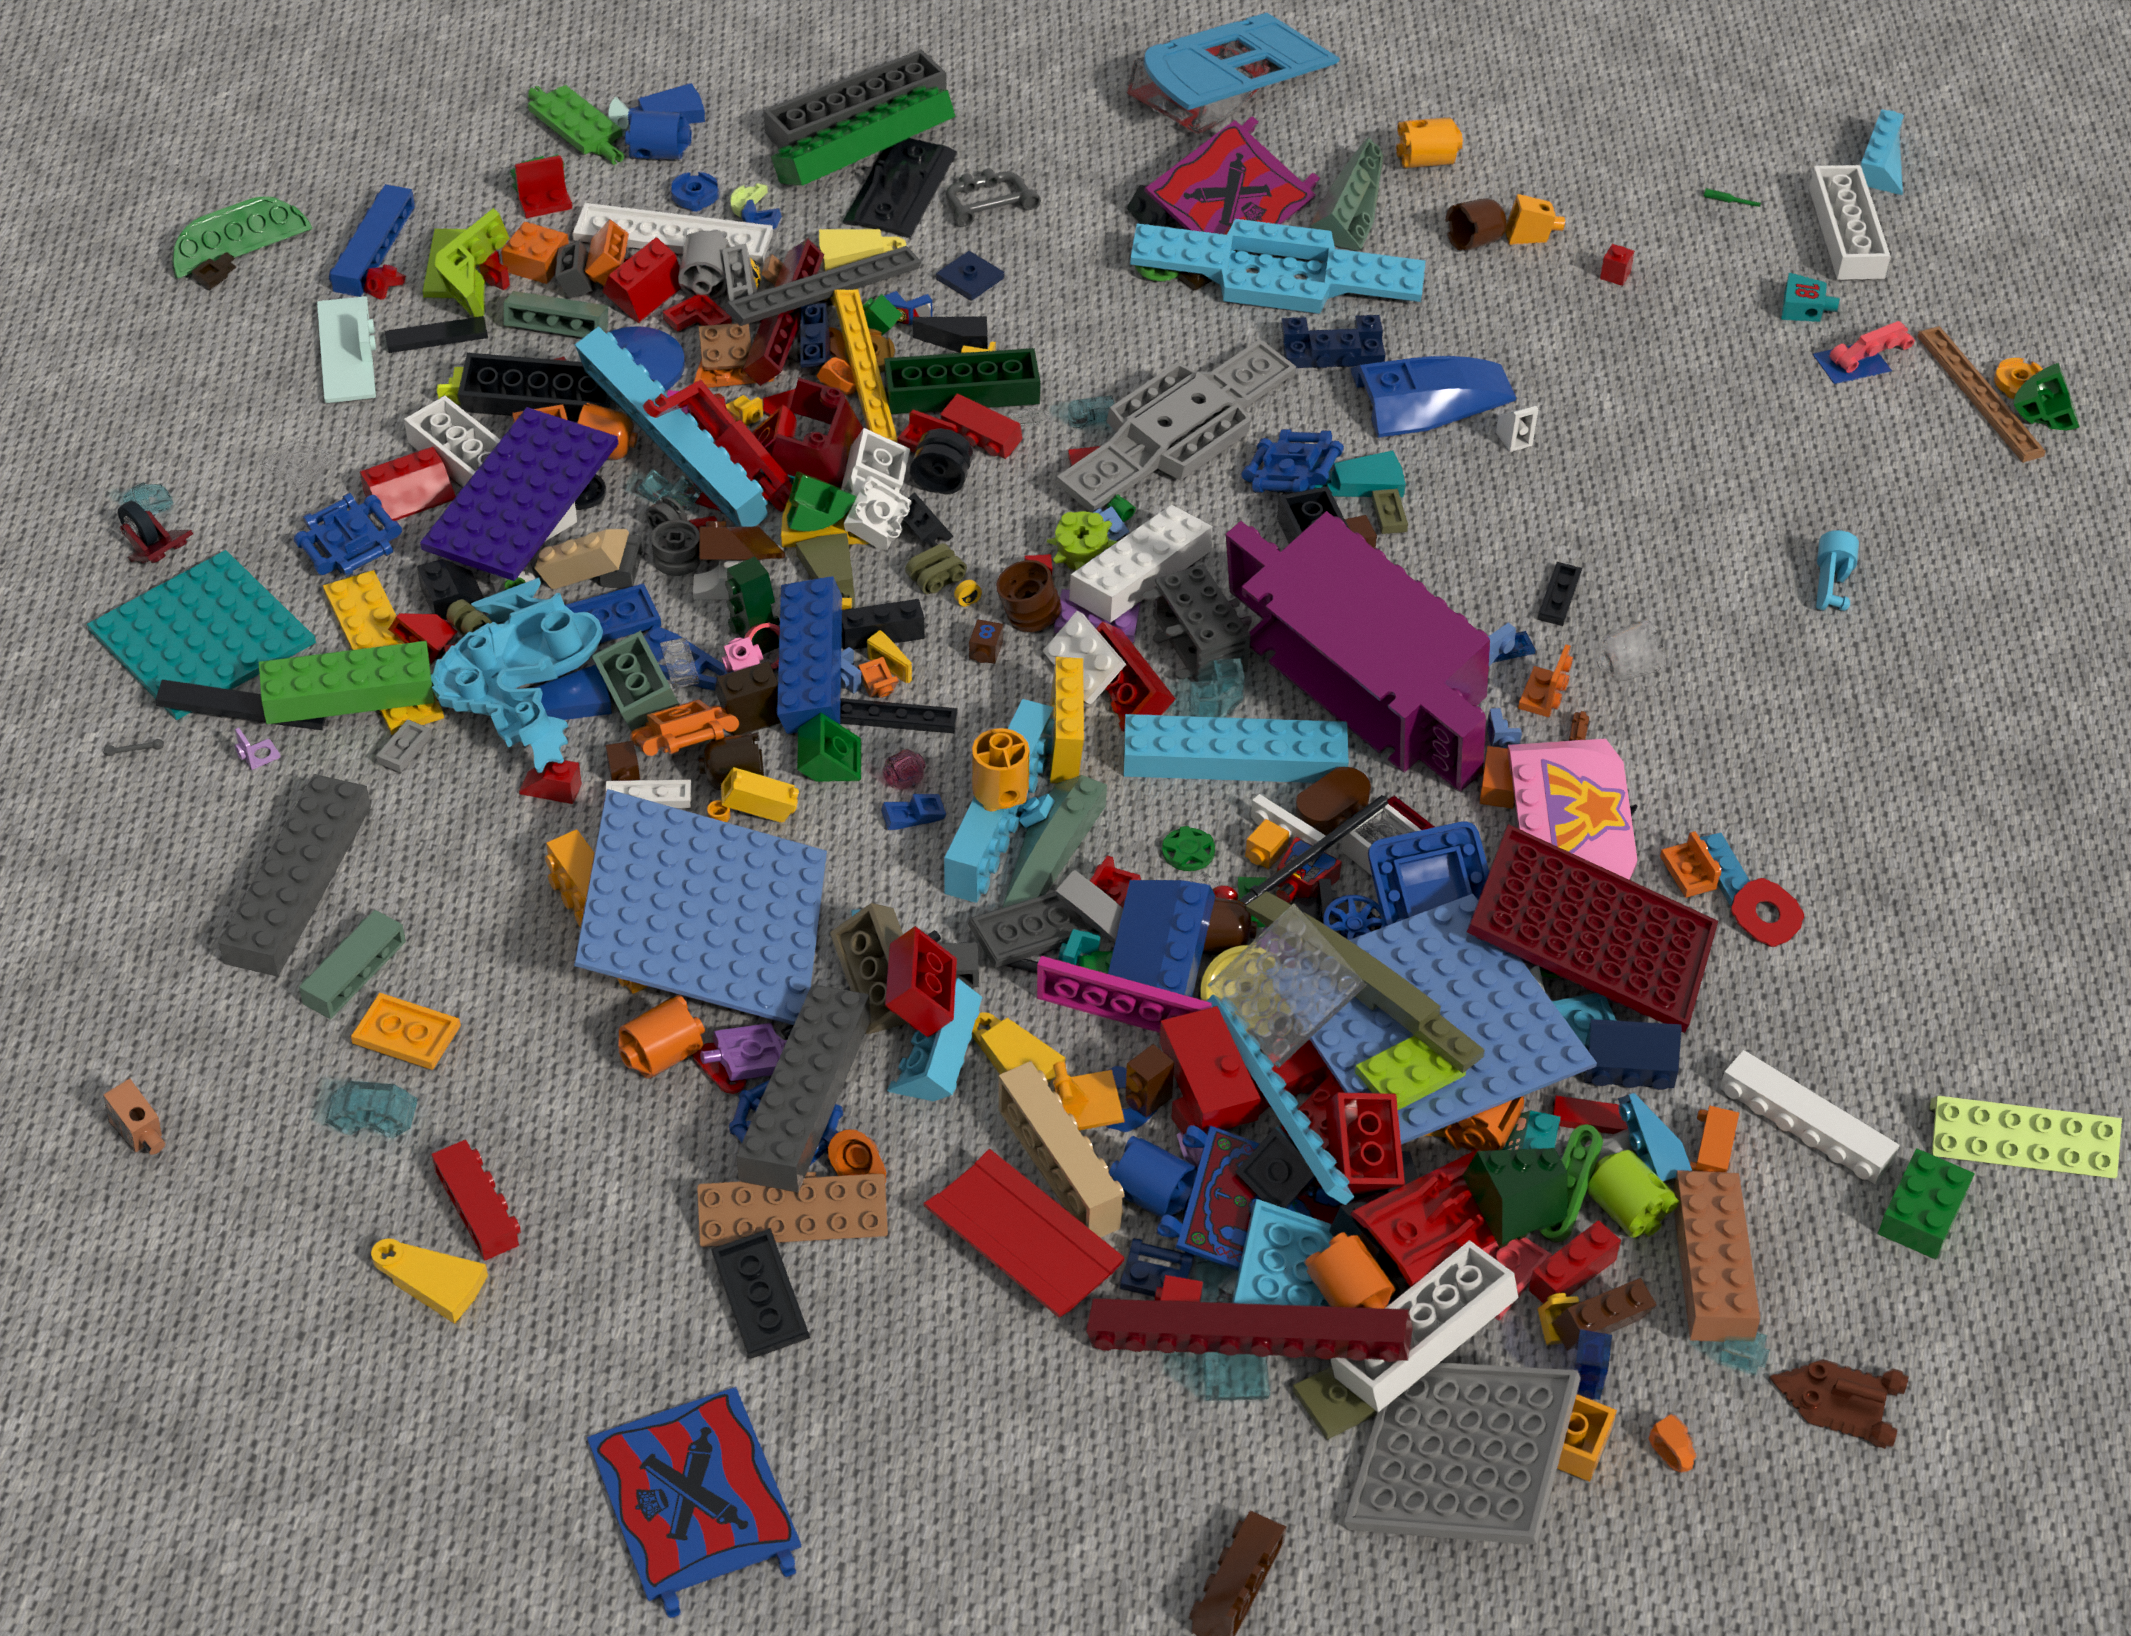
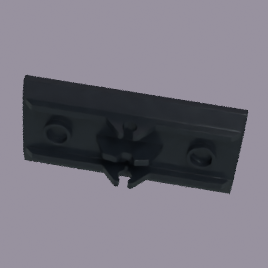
(901, 186)

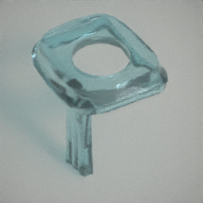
(142, 492)

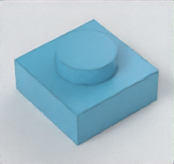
(1036, 810)

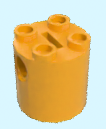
(1428, 142)
(1000, 769)

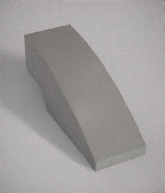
(1091, 904)

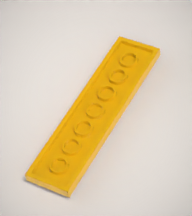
(365, 620)

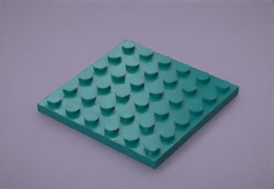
(201, 629)

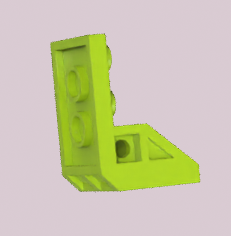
(460, 257)

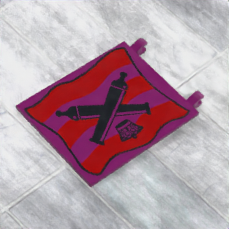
(1229, 181)

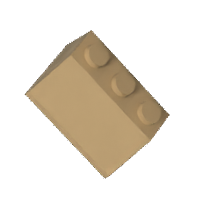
(582, 557)

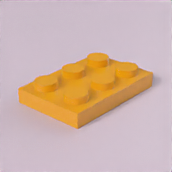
(406, 1031)

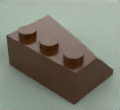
(736, 542)

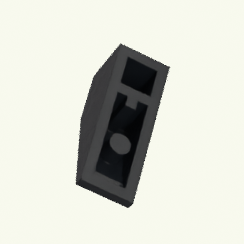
(952, 331)

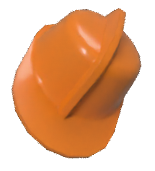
(854, 1154)

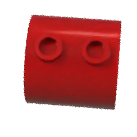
(780, 422)

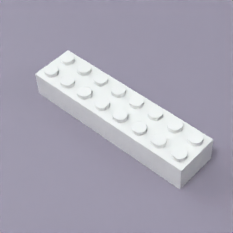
(459, 443)

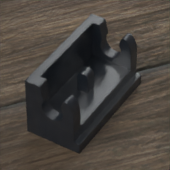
(924, 522)

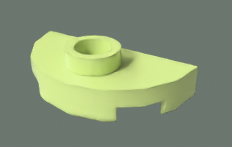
(742, 195)

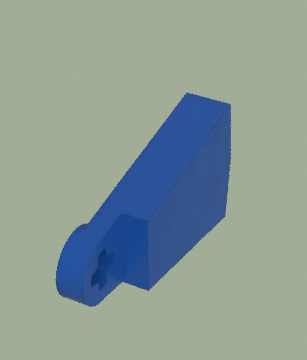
(680, 99)
(576, 695)

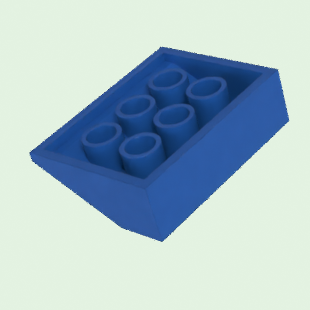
(1163, 933)

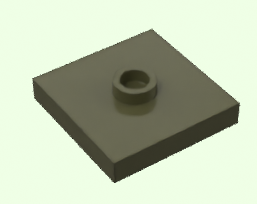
(1331, 1403)

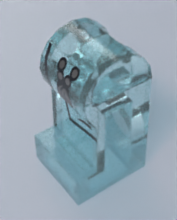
(1089, 411)

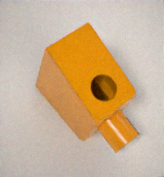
(1532, 221)

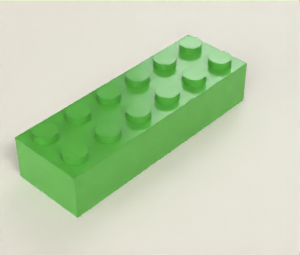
(346, 682)

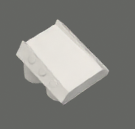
(877, 514)

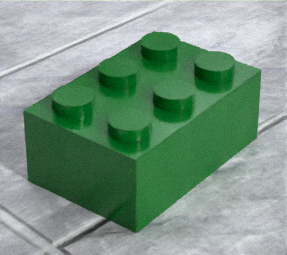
(1926, 1203)

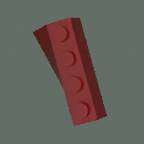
(1136, 686)

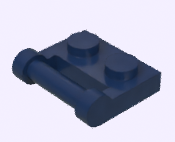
(1145, 1276)

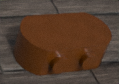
(1333, 799)

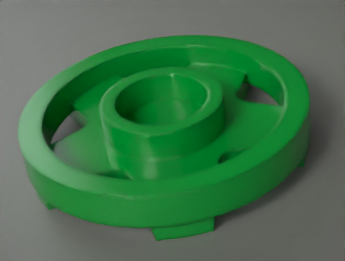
(1188, 846)

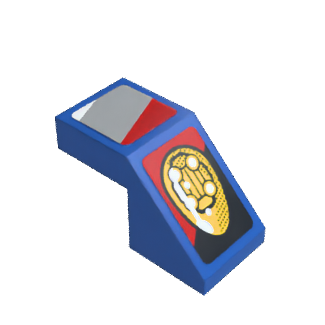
(917, 307)

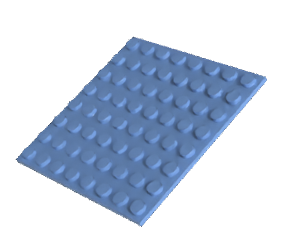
(702, 908)
(1481, 994)

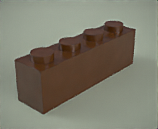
(1239, 1577)

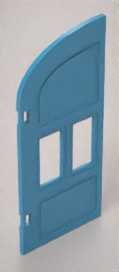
(1199, 78)

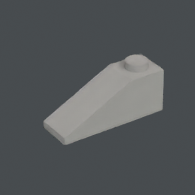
(738, 272)

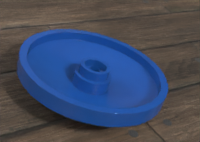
(655, 351)

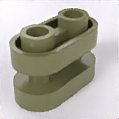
(935, 568)
(465, 617)

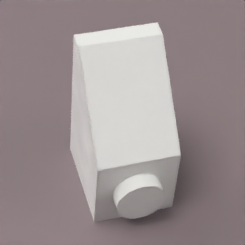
(1517, 428)

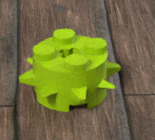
(1080, 538)

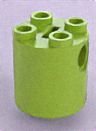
(1631, 1193)

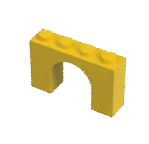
(1068, 705)

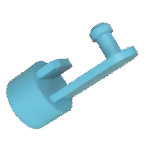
(1837, 555)

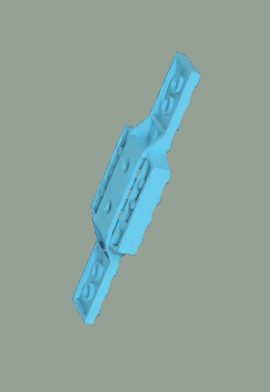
(1275, 283)

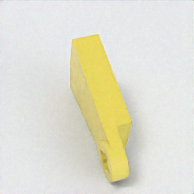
(853, 245)

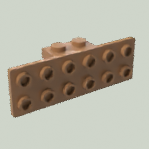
(820, 1211)

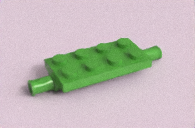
(576, 121)

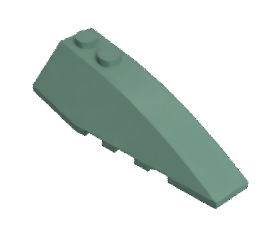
(1056, 838)

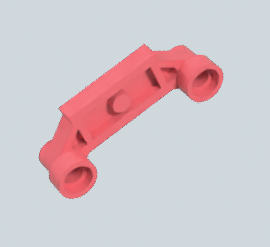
(1871, 344)

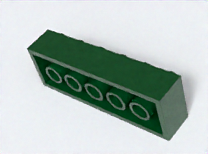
(984, 377)

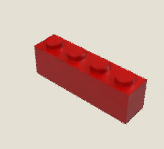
(476, 1200)

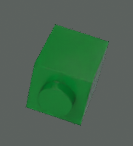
(880, 314)

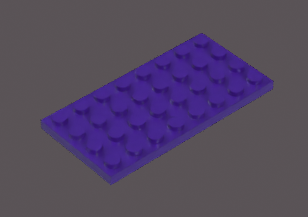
(519, 494)

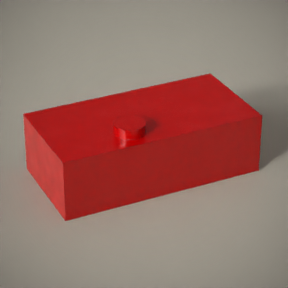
(1209, 1070)

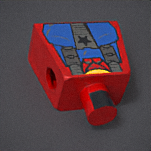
(1305, 881)

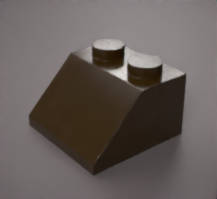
(750, 697)

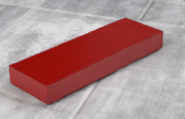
(1579, 1112)

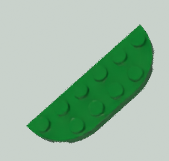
(236, 231)

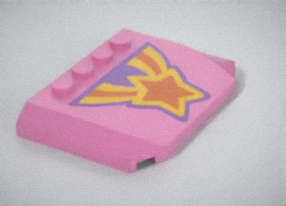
(1575, 800)

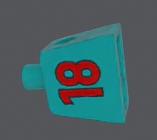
(1806, 299)

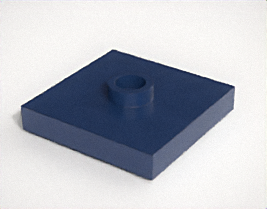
(970, 275)

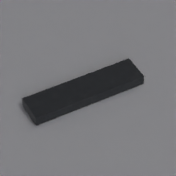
(436, 334)

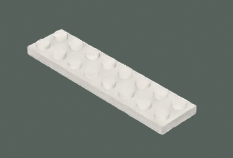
(670, 228)

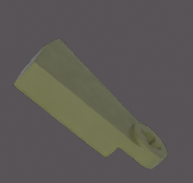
(826, 558)

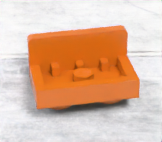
(1692, 866)

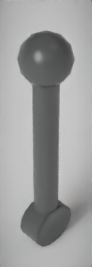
(111, 750)

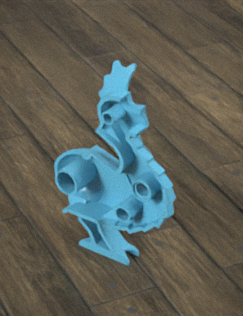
(532, 646)

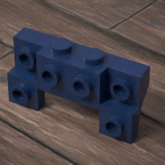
(1335, 346)

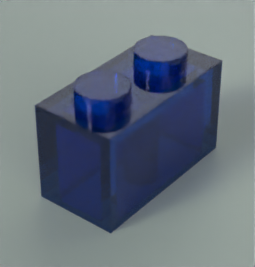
(1592, 1362)

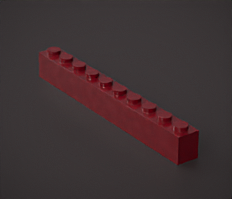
(1250, 1329)

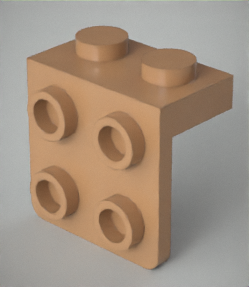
(724, 346)

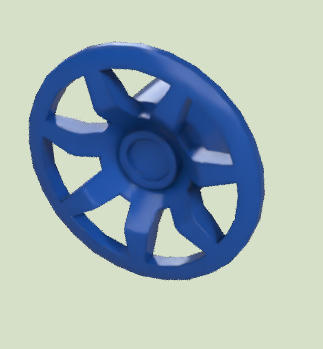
(1353, 923)

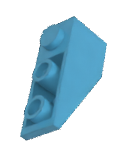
(1652, 1139)

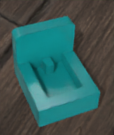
(1078, 943)

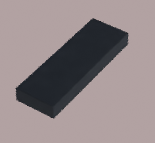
(1559, 593)

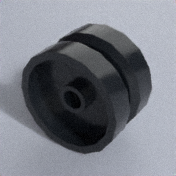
(941, 461)

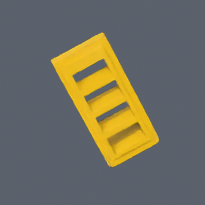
(881, 646)

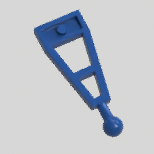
(702, 660)

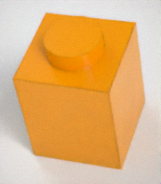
(1266, 844)

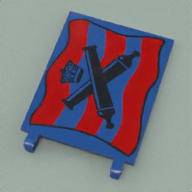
(694, 1495)

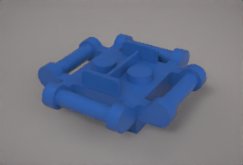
(1293, 465)
(347, 536)

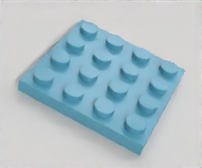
(1275, 1255)

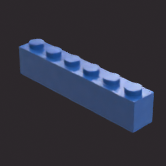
(372, 239)

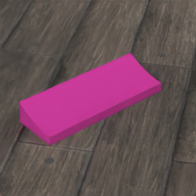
(1110, 995)

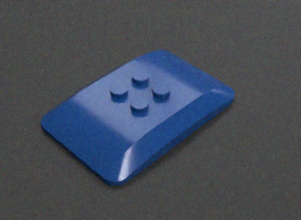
(1427, 869)

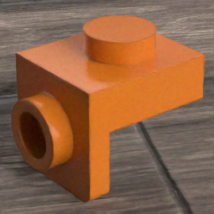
(877, 678)

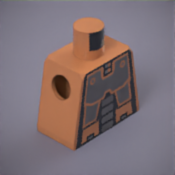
(133, 1118)

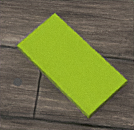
(433, 285)

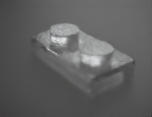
(679, 663)

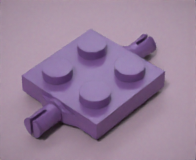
(746, 1051)

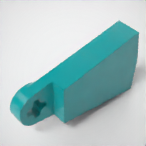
(1366, 474)

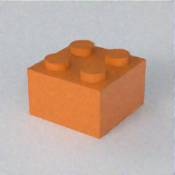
(533, 252)

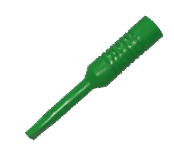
(1727, 197)

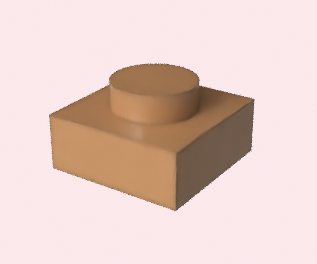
(771, 268)

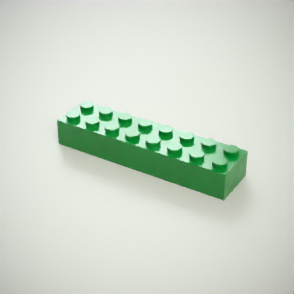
(862, 136)

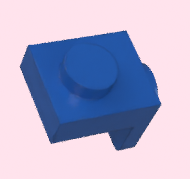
(765, 217)

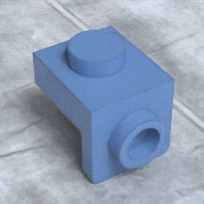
(1118, 528)
(849, 673)

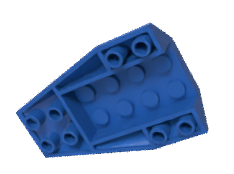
(1430, 391)

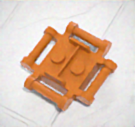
(683, 727)

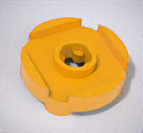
(2009, 370)

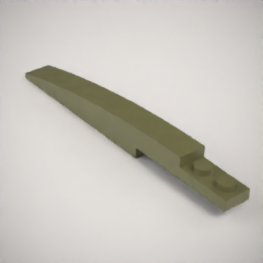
(1388, 991)

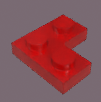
(693, 310)

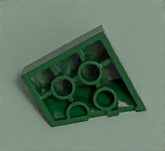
(1518, 1190)

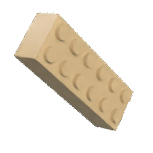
(1060, 1149)

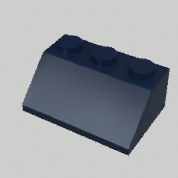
(1633, 1053)

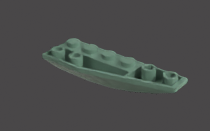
(1352, 199)

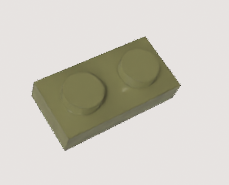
(1389, 511)

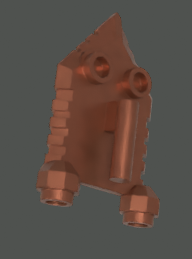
(1843, 1398)

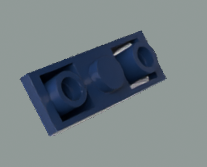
(814, 335)

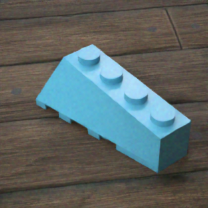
(1883, 155)
(937, 1059)

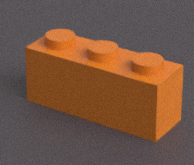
(606, 252)

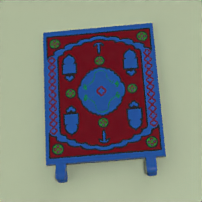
(1223, 1203)

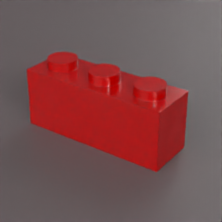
(983, 426)
(1575, 1263)

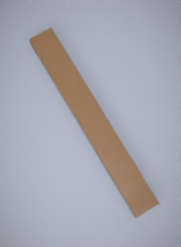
(1981, 394)

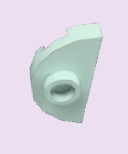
(619, 114)

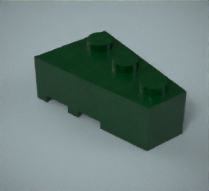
(751, 602)

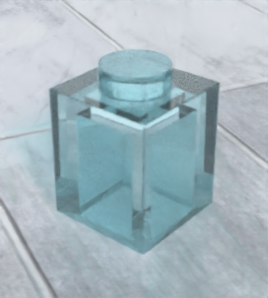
(1745, 1353)

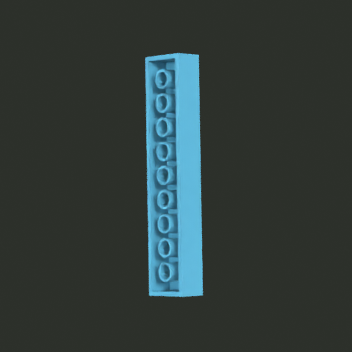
(674, 431)

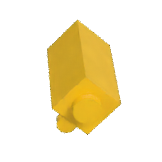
(759, 795)

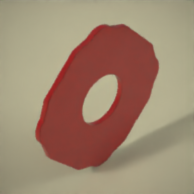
(1766, 891)

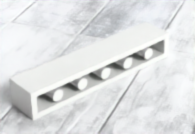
(1809, 1117)

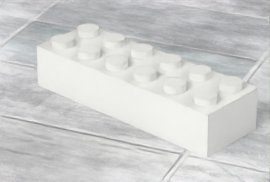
(1849, 222)
(1129, 568)
(1444, 1313)

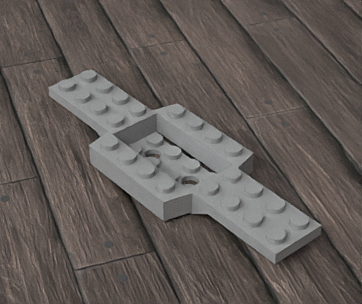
(1142, 443)

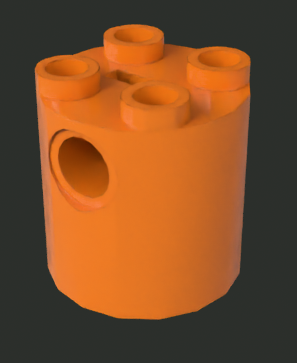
(660, 1037)
(1349, 1275)

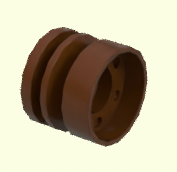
(1029, 595)

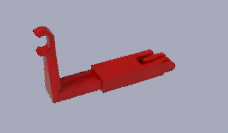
(731, 435)

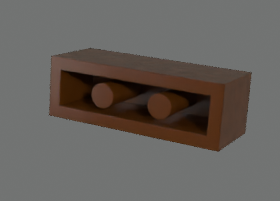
(1605, 1312)

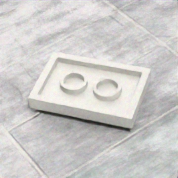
(1082, 640)

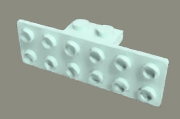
(346, 349)

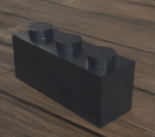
(898, 620)

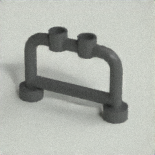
(965, 215)

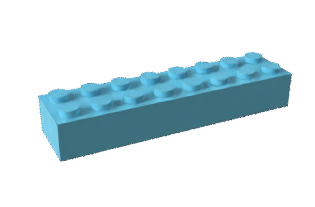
(1233, 748)
(986, 833)

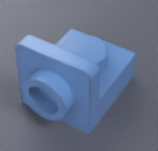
(1498, 730)

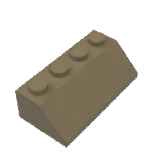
(864, 957)

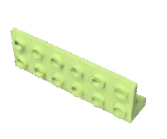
(2026, 1136)

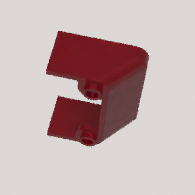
(819, 454)

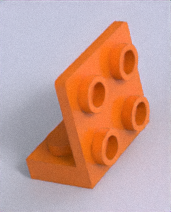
(1544, 686)

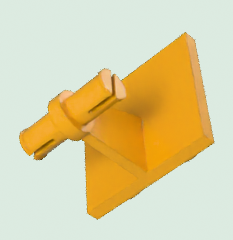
(1089, 1097)

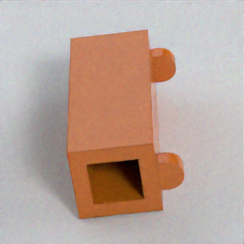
(1716, 1139)

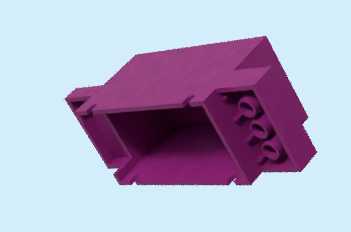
(1367, 644)

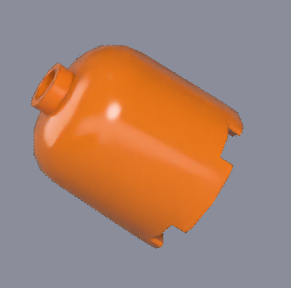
(612, 423)

